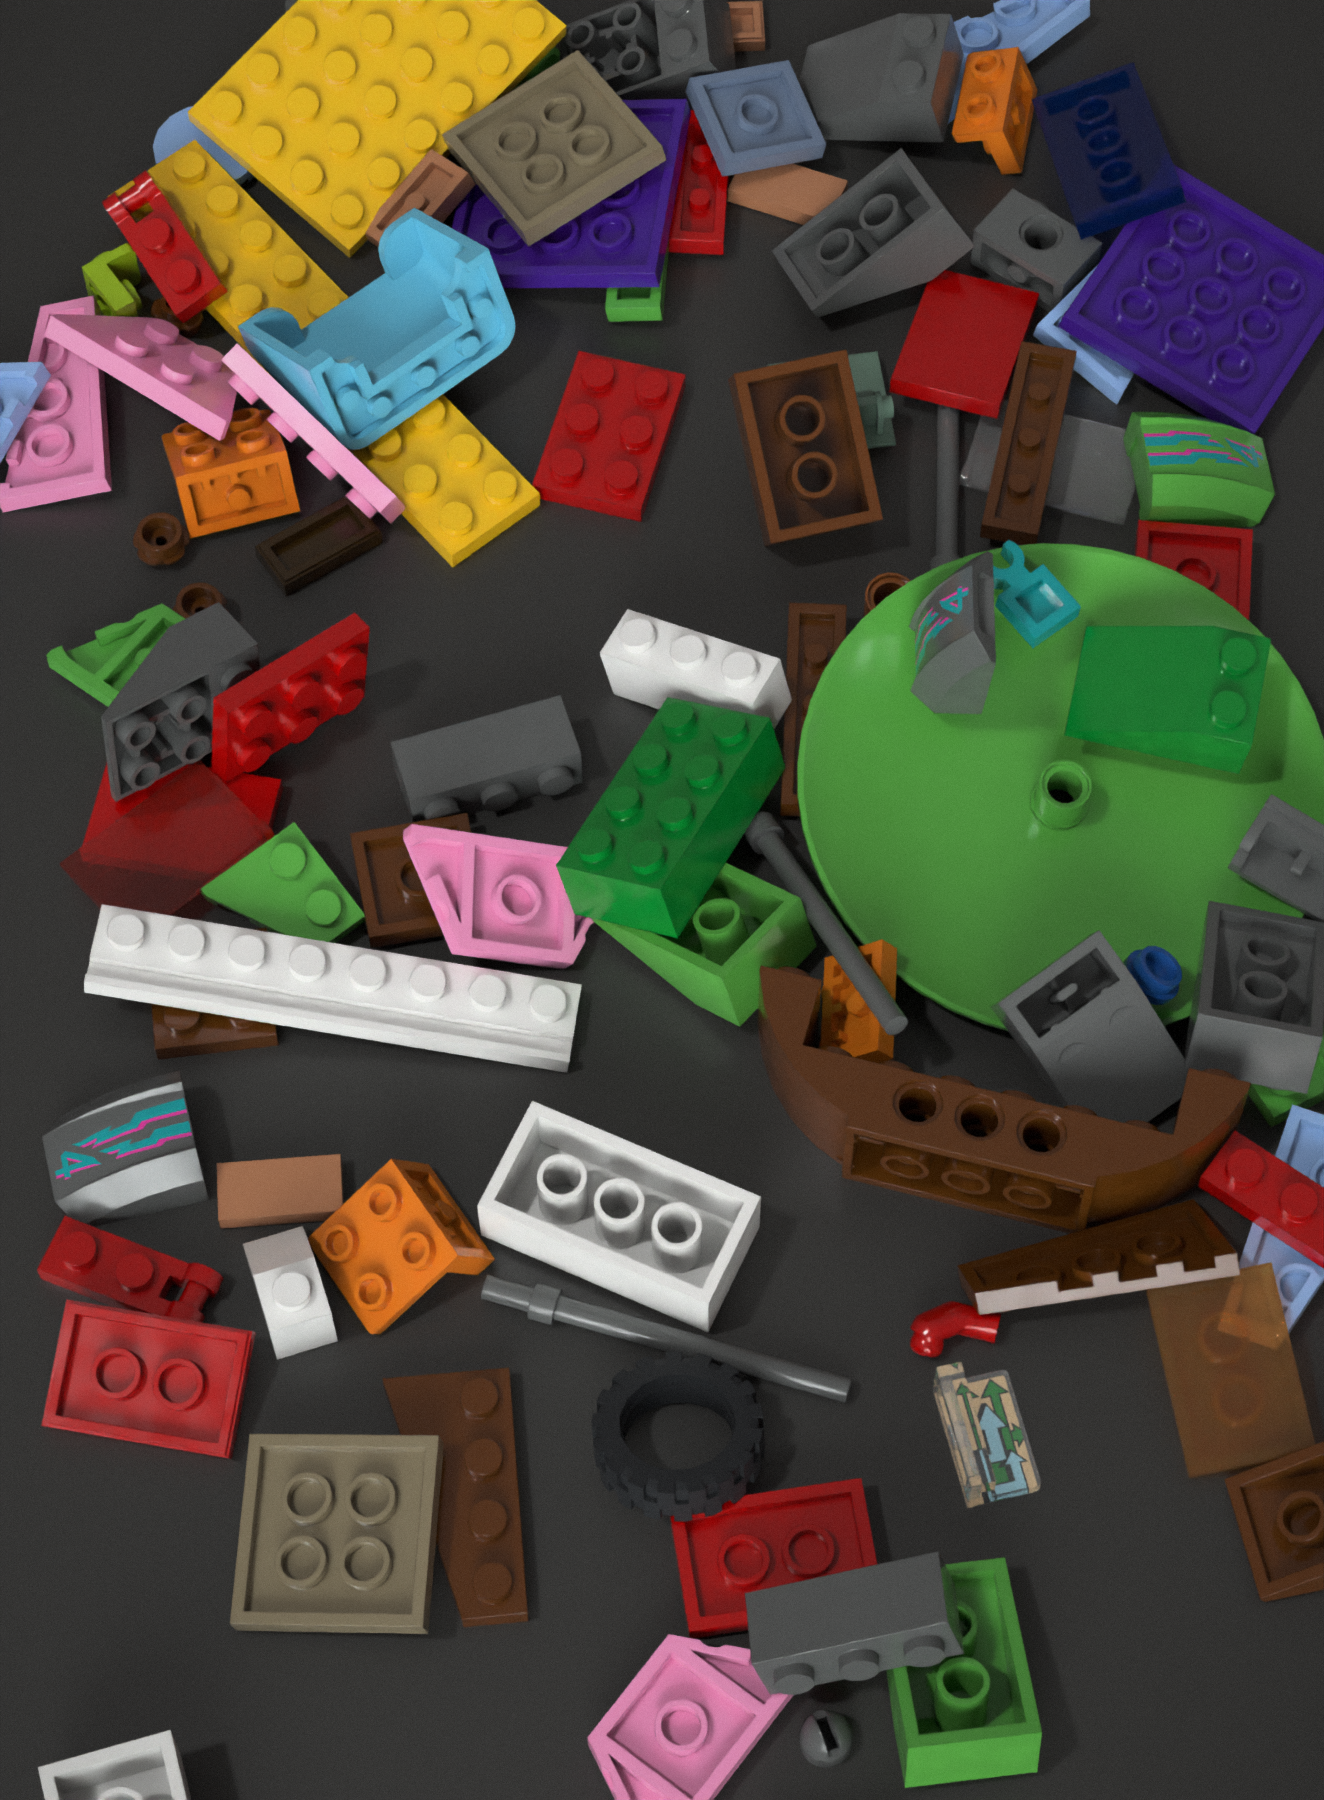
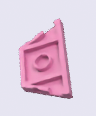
(154, 362)
(497, 896)
(684, 1723)

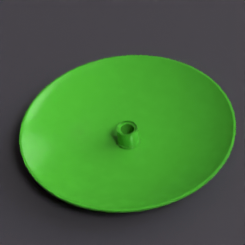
(947, 820)

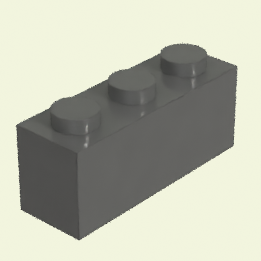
(488, 761)
(854, 1624)

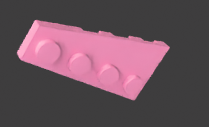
(294, 420)
(65, 436)

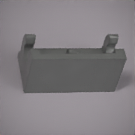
(1285, 857)

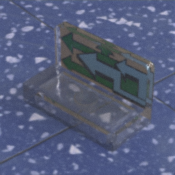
(985, 1435)

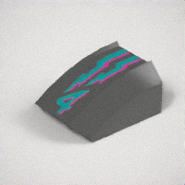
(956, 640)
(126, 1154)

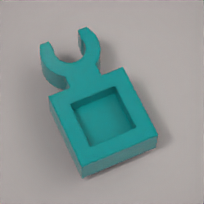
(1032, 601)

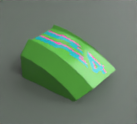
(1197, 470)

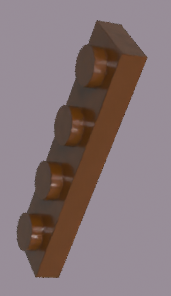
(1028, 444)
(812, 641)

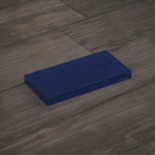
(1108, 151)

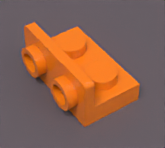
(996, 106)
(845, 1015)

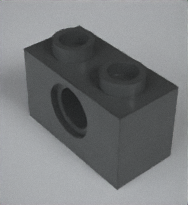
(1033, 249)

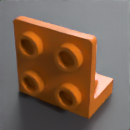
(234, 478)
(396, 1242)

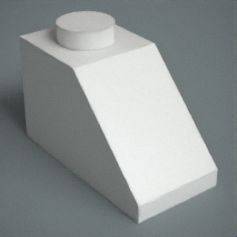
(290, 1292)

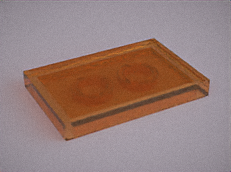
(1230, 1371)

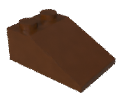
(1283, 1522)

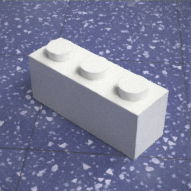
(661, 660)

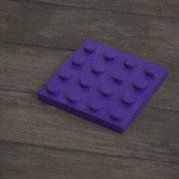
(609, 244)
(1205, 305)

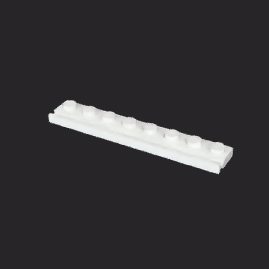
(333, 988)

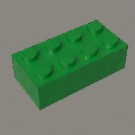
(671, 817)

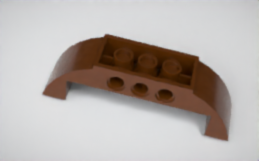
(980, 1144)

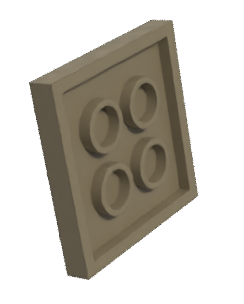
(554, 147)
(337, 1533)

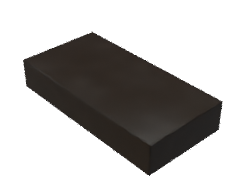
(317, 545)

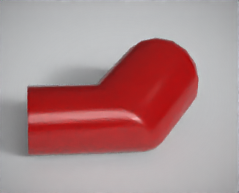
(947, 1321)

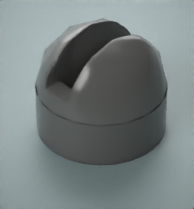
(813, 1744)

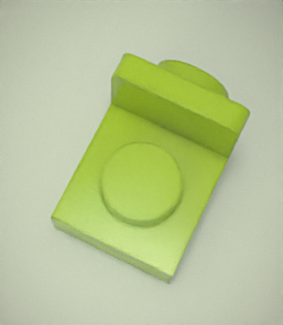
(112, 280)

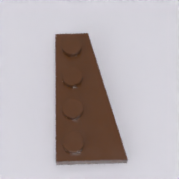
(1118, 1257)
(478, 1489)

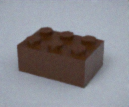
(805, 447)

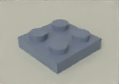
(755, 118)

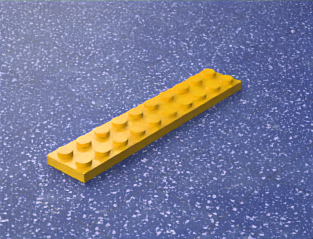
(435, 461)

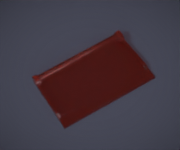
(168, 845)

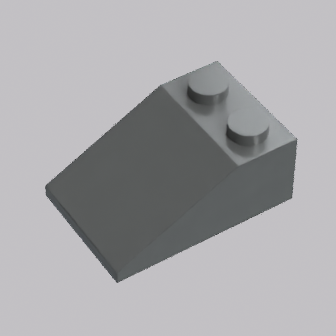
(885, 79)
(873, 240)
(1258, 997)

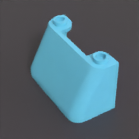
(396, 339)

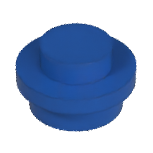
(1155, 973)

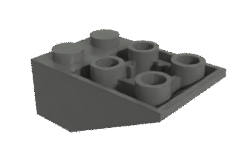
(654, 45)
(167, 704)
(1095, 1035)

